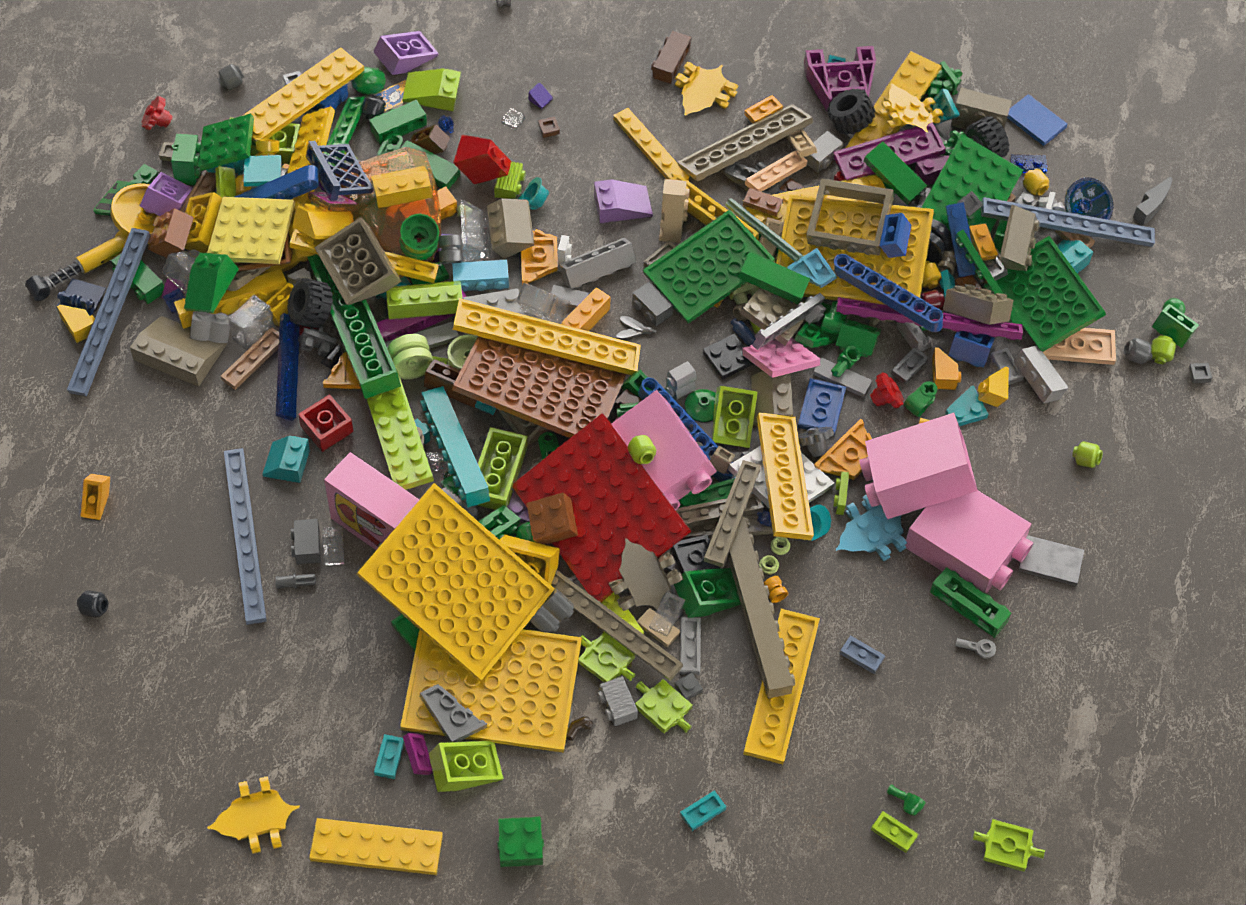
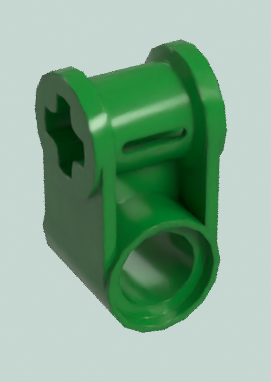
(921, 398)

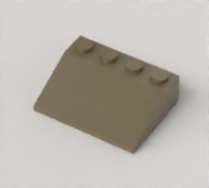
(357, 263)
(171, 350)

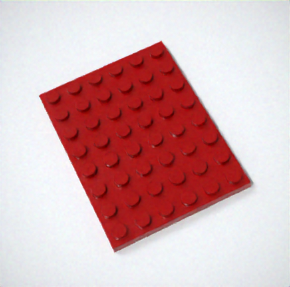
(609, 501)

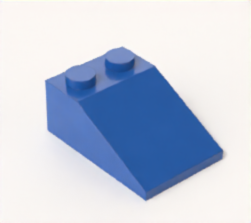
(971, 348)

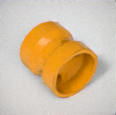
(776, 590)

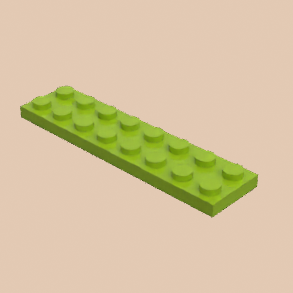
(400, 438)

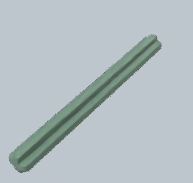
(763, 230)

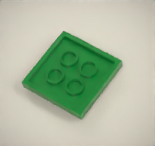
(226, 142)

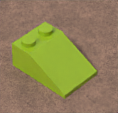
(433, 88)
(733, 416)
(464, 765)

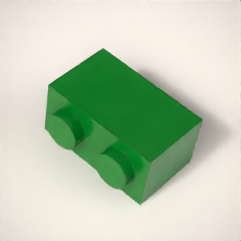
(1175, 325)

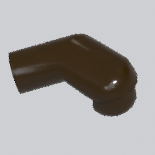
(576, 725)

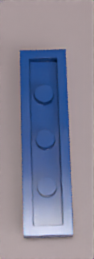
(957, 221)

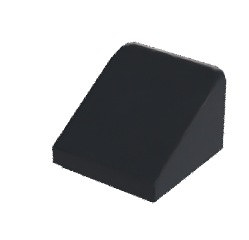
(332, 358)

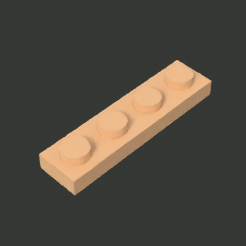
(776, 172)

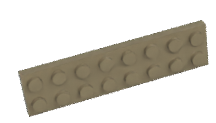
(745, 142)

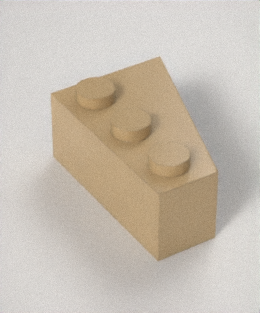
(673, 210)

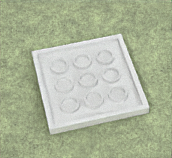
(816, 481)

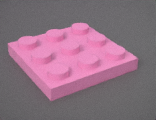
(779, 359)

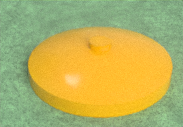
(127, 211)

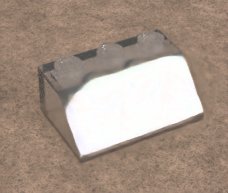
(473, 233)

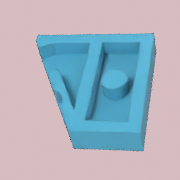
(814, 267)

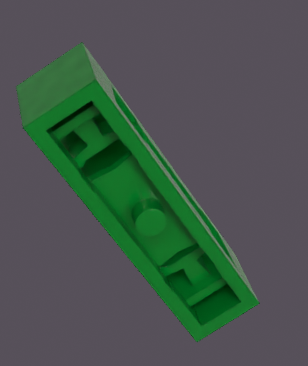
(504, 524)
(970, 602)

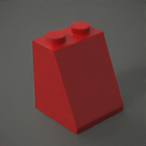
(481, 159)

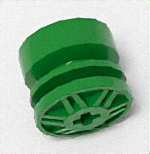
(421, 227)

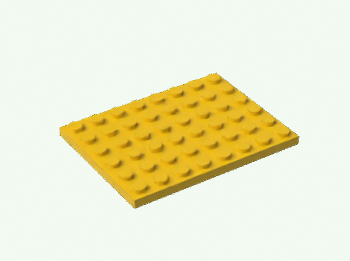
(858, 221)
(456, 581)
(520, 698)

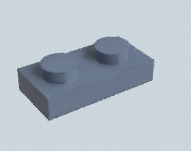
(862, 654)

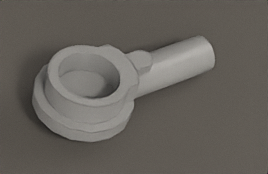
(984, 648)

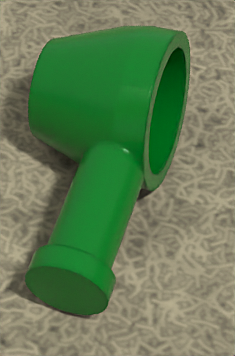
(912, 803)

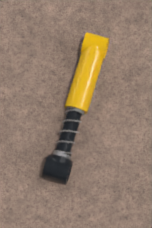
(41, 286)

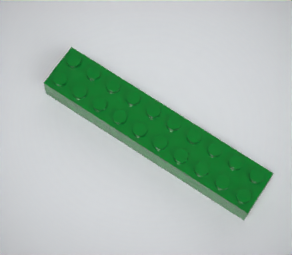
(359, 338)

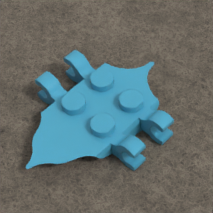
(871, 531)

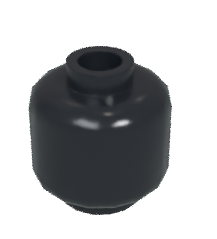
(373, 106)
(92, 603)

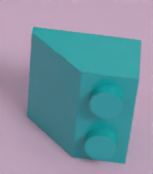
(1076, 253)
(287, 459)

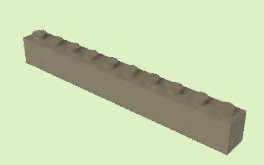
(759, 614)

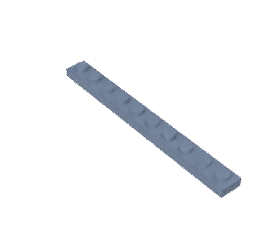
(1074, 223)
(108, 312)
(245, 537)

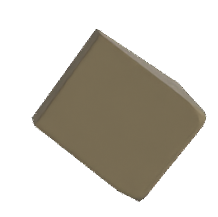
(722, 459)

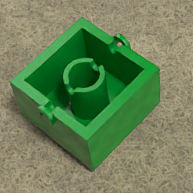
(186, 158)
(520, 841)

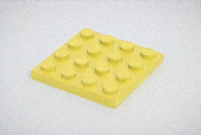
(252, 229)

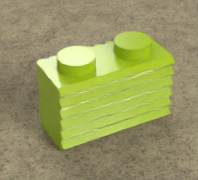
(509, 186)

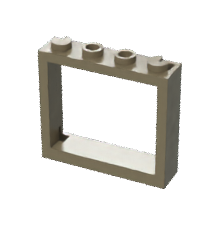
(856, 192)

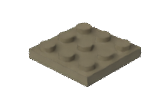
(767, 308)

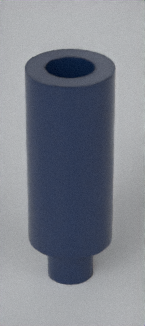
(743, 332)

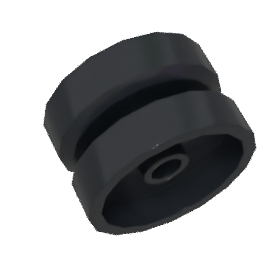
(938, 242)

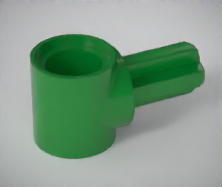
(832, 321)
(846, 360)

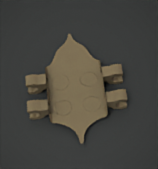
(644, 577)

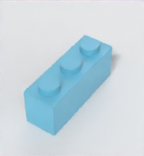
(481, 275)

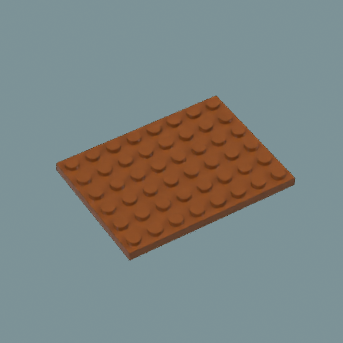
(538, 385)

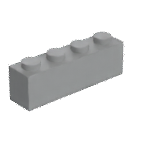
(597, 263)

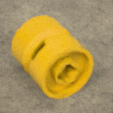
(267, 147)

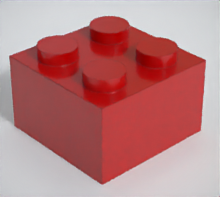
(325, 423)

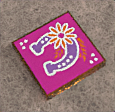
(342, 204)

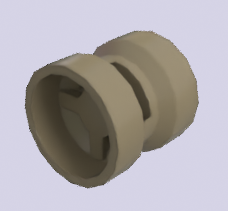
(947, 262)

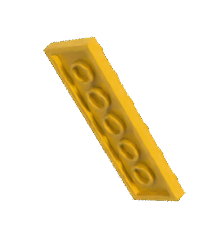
(376, 846)

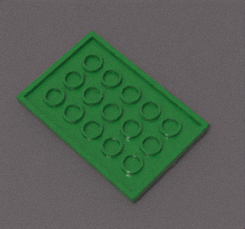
(968, 170)
(705, 266)
(1050, 296)

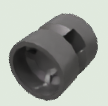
(450, 249)

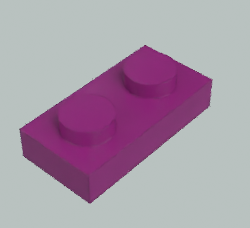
(418, 753)

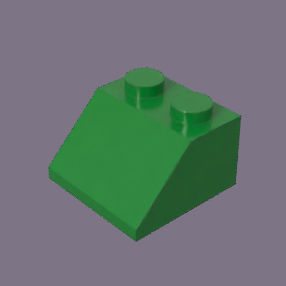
(858, 335)

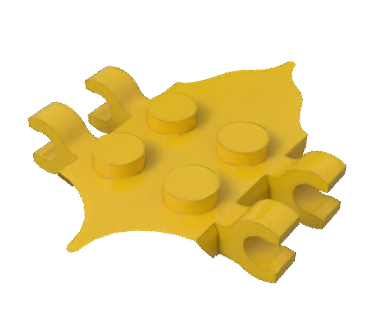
(704, 88)
(909, 110)
(255, 815)

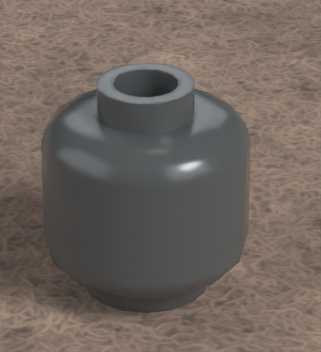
(230, 77)
(1138, 351)

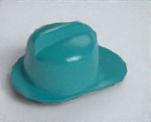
(535, 193)
(820, 520)

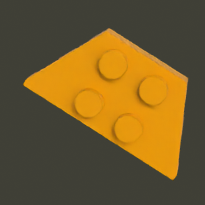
(540, 258)
(342, 375)
(846, 453)

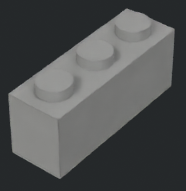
(1040, 374)

